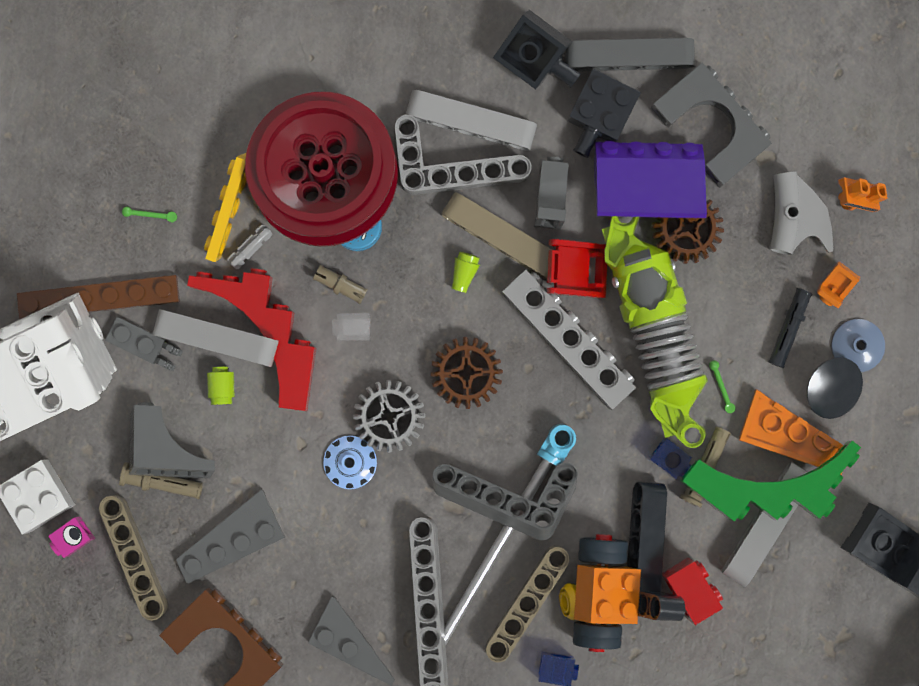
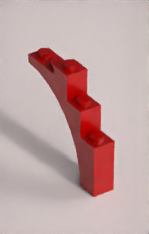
(252, 296)

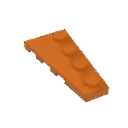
(782, 432)

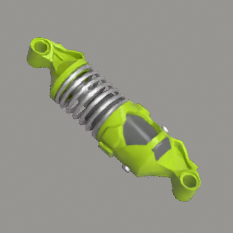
(655, 311)

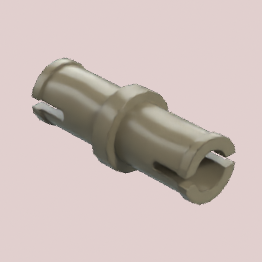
(340, 284)

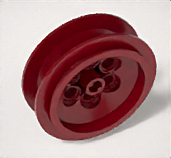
(319, 123)

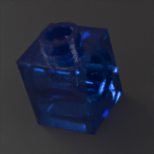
(660, 453)
(557, 669)

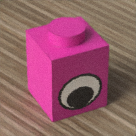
(70, 537)

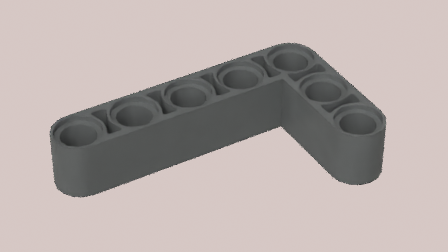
(508, 500)

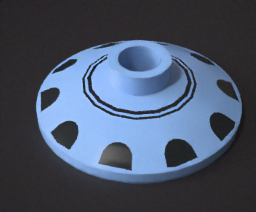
(364, 465)

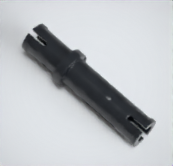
(790, 327)

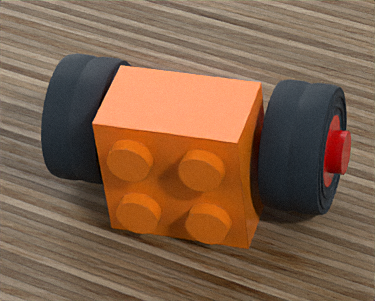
(604, 593)

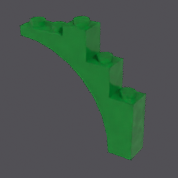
(808, 490)

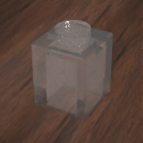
(352, 327)

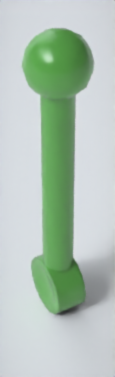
(171, 216)
(729, 407)

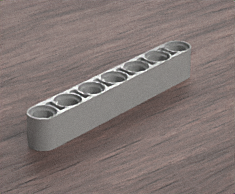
(433, 597)

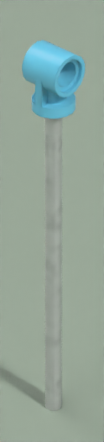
(551, 454)

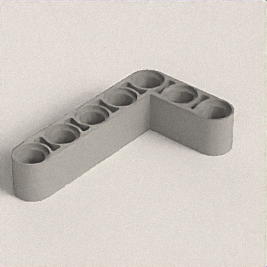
(452, 170)

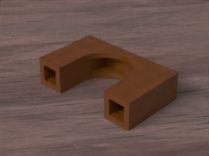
(211, 612)

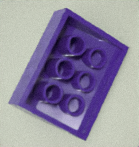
(650, 179)

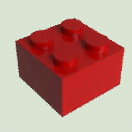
(689, 582)

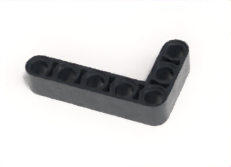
(647, 551)

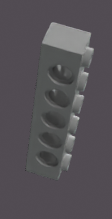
(610, 394)

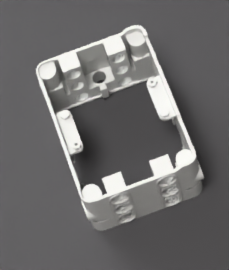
(51, 357)

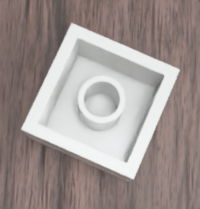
(35, 496)

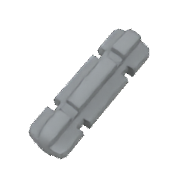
(249, 246)

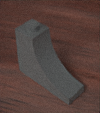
(551, 194)
(155, 451)

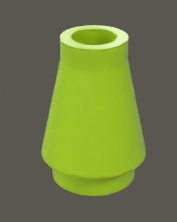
(464, 271)

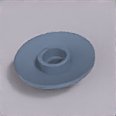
(845, 342)

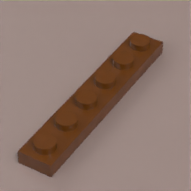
(105, 295)

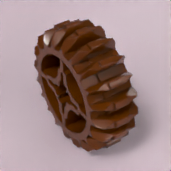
(694, 238)
(467, 396)

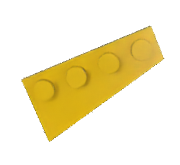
(216, 243)

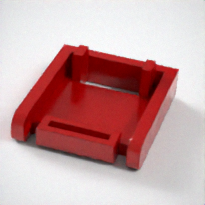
(570, 269)

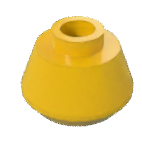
(567, 600)

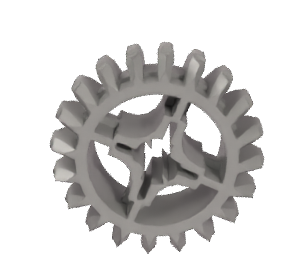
(367, 423)

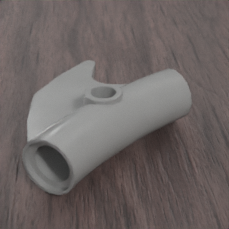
(809, 217)

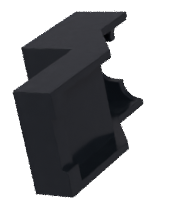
(886, 547)

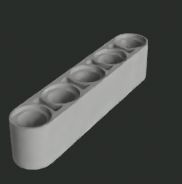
(471, 120)
(215, 338)
(758, 539)

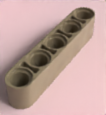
(497, 233)
(122, 548)
(525, 617)

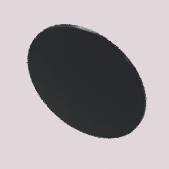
(834, 388)

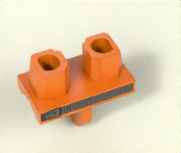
(861, 194)

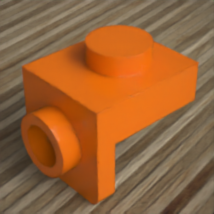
(837, 285)

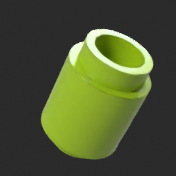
(220, 386)

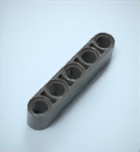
(631, 54)

